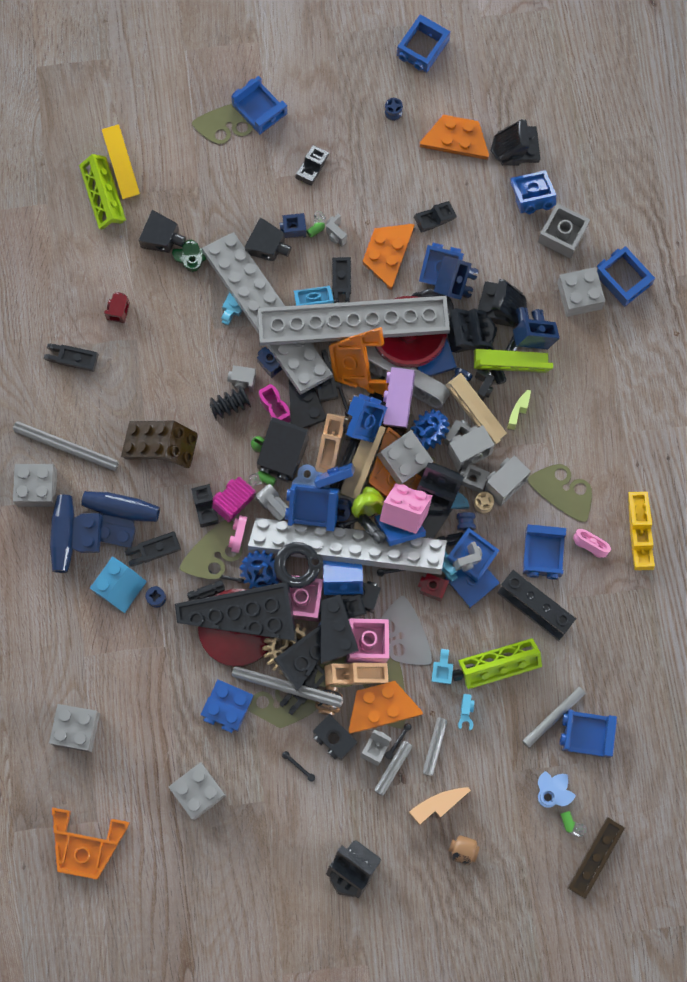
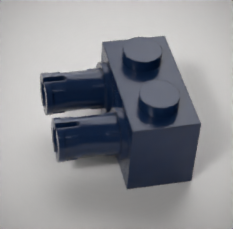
(453, 278)
(535, 332)

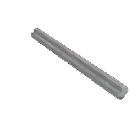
(66, 446)
(285, 686)

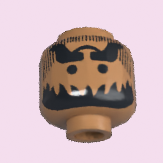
(325, 708)
(464, 850)

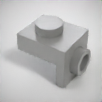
(334, 232)
(458, 426)
(467, 562)
(376, 747)

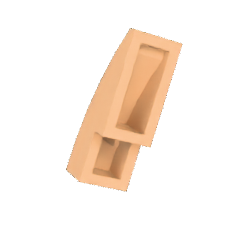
(330, 443)
(356, 674)
(439, 804)

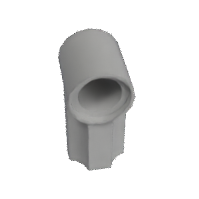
(270, 499)

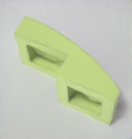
(520, 407)

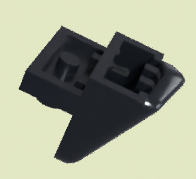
(516, 144)
(501, 302)
(470, 330)
(442, 485)
(352, 869)

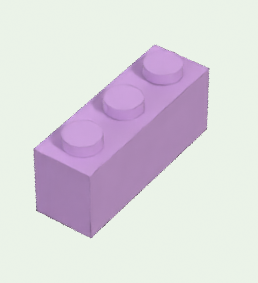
(398, 397)

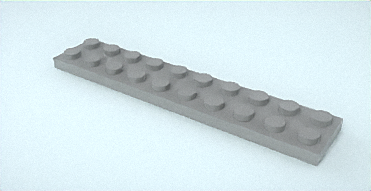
(253, 291)
(348, 319)
(349, 546)

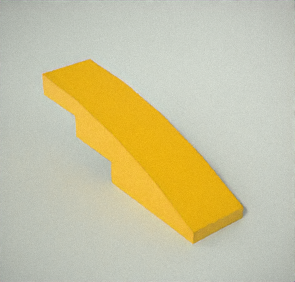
(120, 161)
(640, 530)

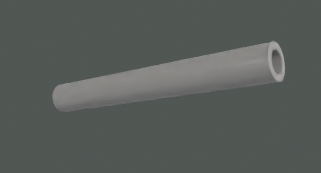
(549, 721)

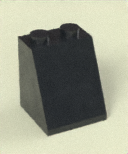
(282, 449)

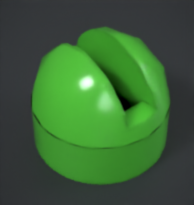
(255, 446)

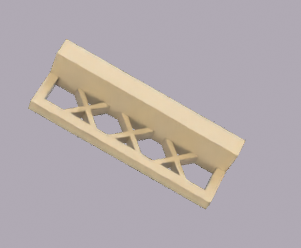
(475, 407)
(362, 462)

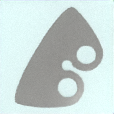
(415, 641)

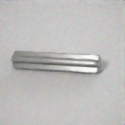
(434, 747)
(393, 768)

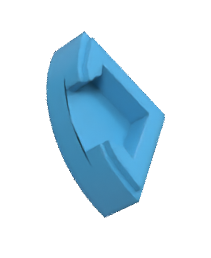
(460, 502)

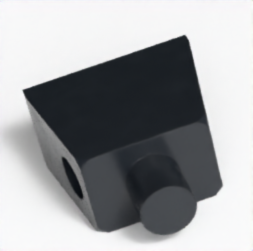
(160, 233)
(267, 241)

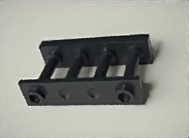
(536, 605)

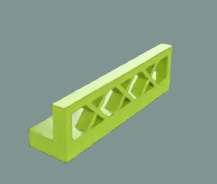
(104, 188)
(511, 361)
(502, 666)

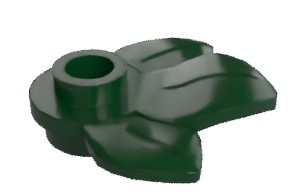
(190, 256)

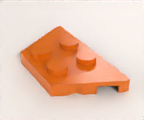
(456, 137)
(387, 251)
(381, 706)

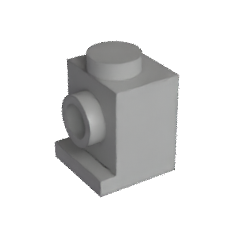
(242, 377)
(479, 474)

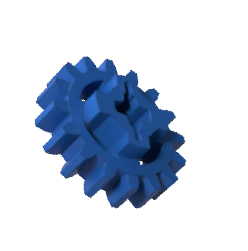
(430, 429)
(252, 566)

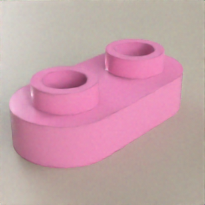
(239, 526)
(591, 543)

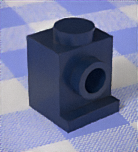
(296, 221)
(271, 367)

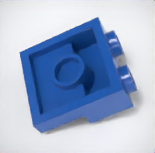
(533, 192)
(433, 261)
(366, 418)
(227, 706)

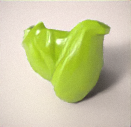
(368, 503)

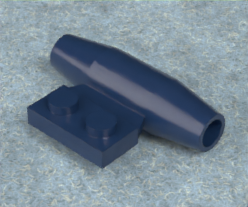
(119, 515)
(71, 533)

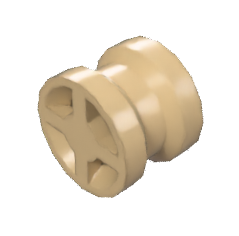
(486, 499)

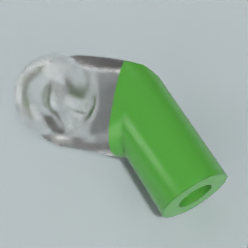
(319, 224)
(259, 478)
(572, 827)

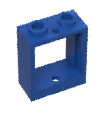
(431, 29)
(622, 296)

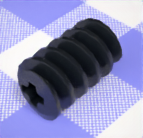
(229, 402)

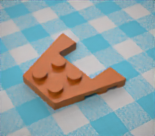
(351, 361)
(380, 477)
(80, 853)

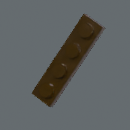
(596, 858)

